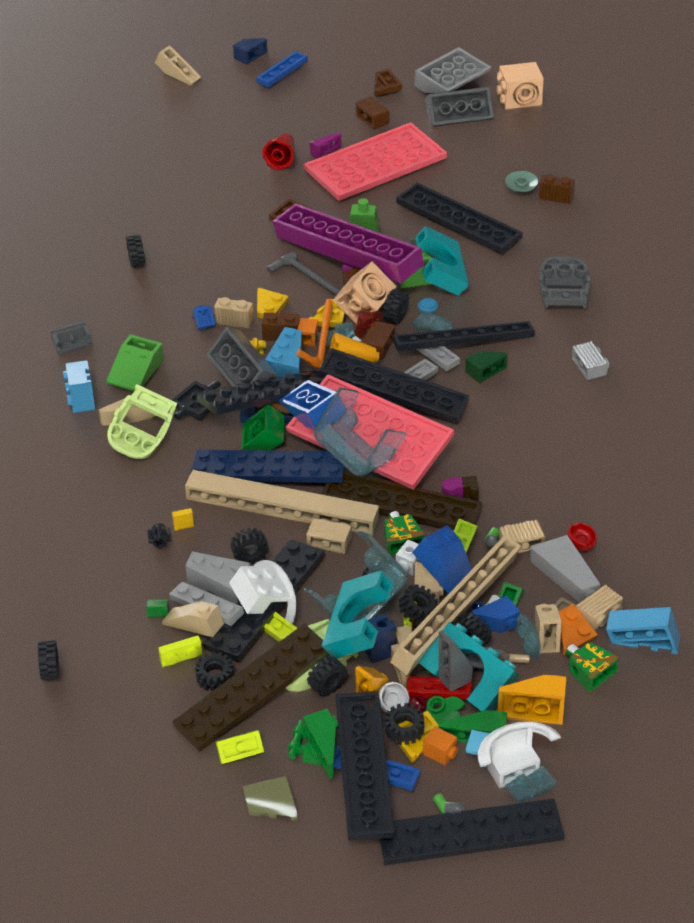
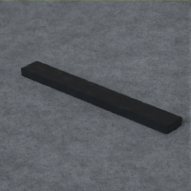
(463, 335)

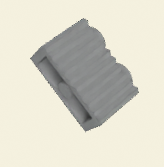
(590, 360)

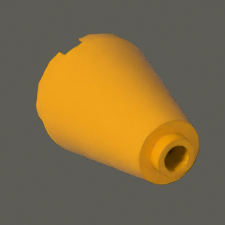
(354, 347)

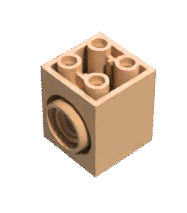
(520, 85)
(364, 292)

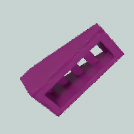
(320, 146)

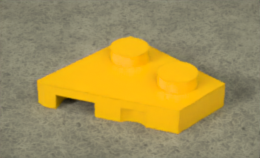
(270, 302)
(337, 315)

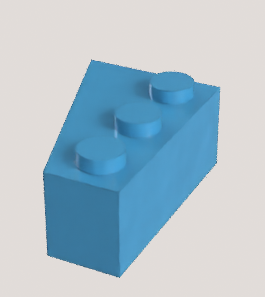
(283, 354)
(79, 386)
(644, 627)

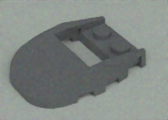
(564, 273)

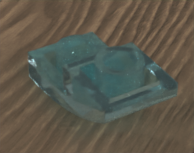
(431, 322)
(344, 329)
(531, 639)
(531, 786)

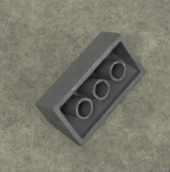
(459, 106)
(238, 359)

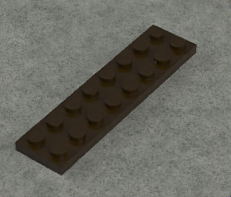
(423, 505)
(250, 687)

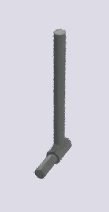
(291, 259)

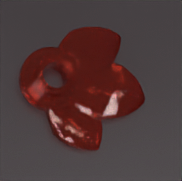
(366, 320)

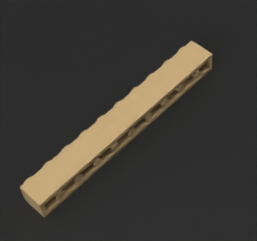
(280, 501)
(455, 604)

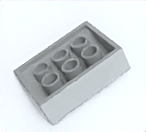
(449, 72)

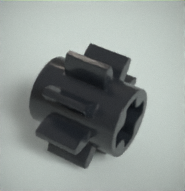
(159, 535)

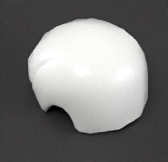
(391, 695)

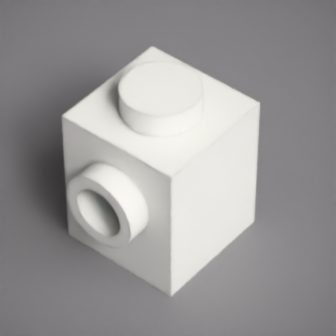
(406, 558)

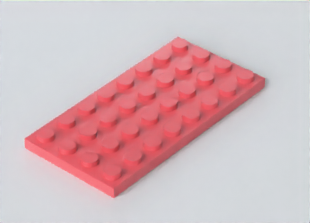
(375, 161)
(374, 415)

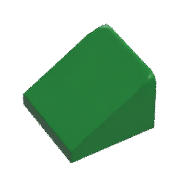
(513, 592)
(157, 608)

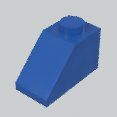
(499, 615)

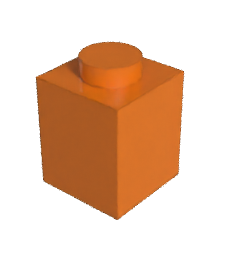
(309, 331)
(440, 746)

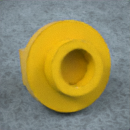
(258, 344)

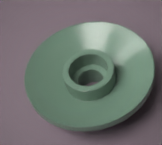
(521, 181)

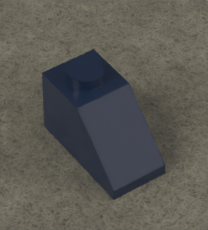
(249, 49)

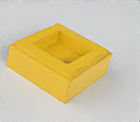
(183, 519)

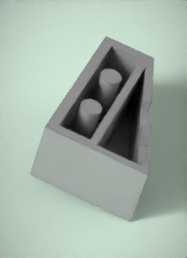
(213, 574)

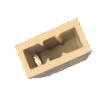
(548, 619)

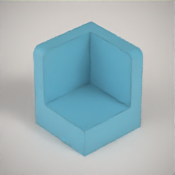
(474, 742)

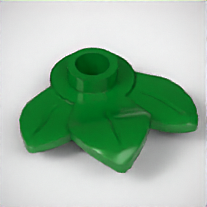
(448, 709)

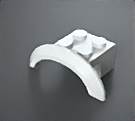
(261, 585)
(510, 750)

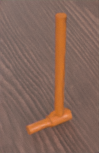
(316, 362)

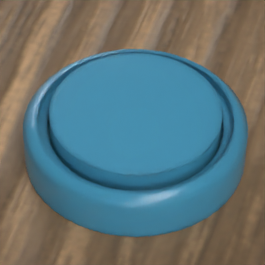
(428, 305)

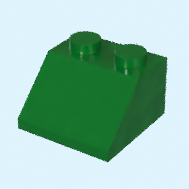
(263, 430)

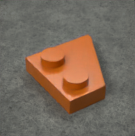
(575, 628)

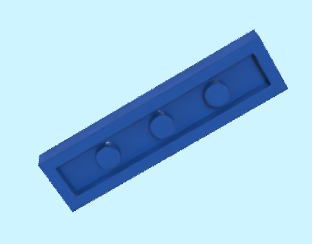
(282, 69)
(398, 774)

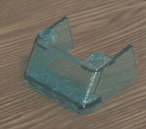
(338, 437)
(375, 560)

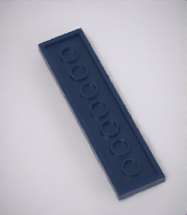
(271, 465)

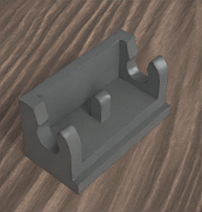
(71, 337)

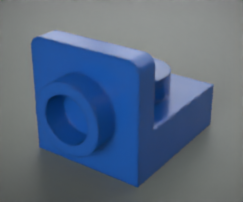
(203, 317)

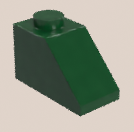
(485, 364)

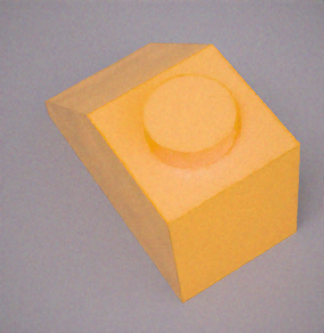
(369, 679)

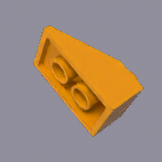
(534, 699)

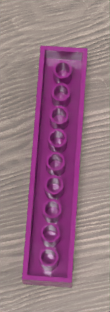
(348, 242)

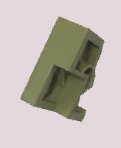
(270, 798)

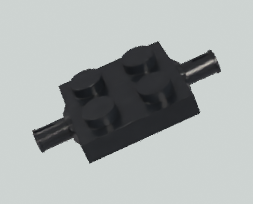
(188, 403)

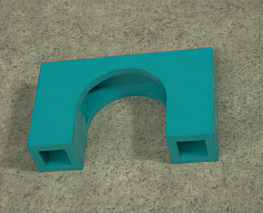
(450, 270)
(349, 637)
(495, 671)

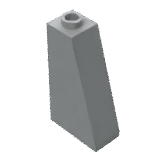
(565, 567)

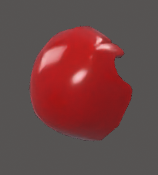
(582, 536)

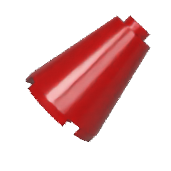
(279, 152)

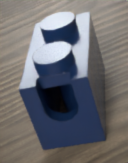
(384, 638)

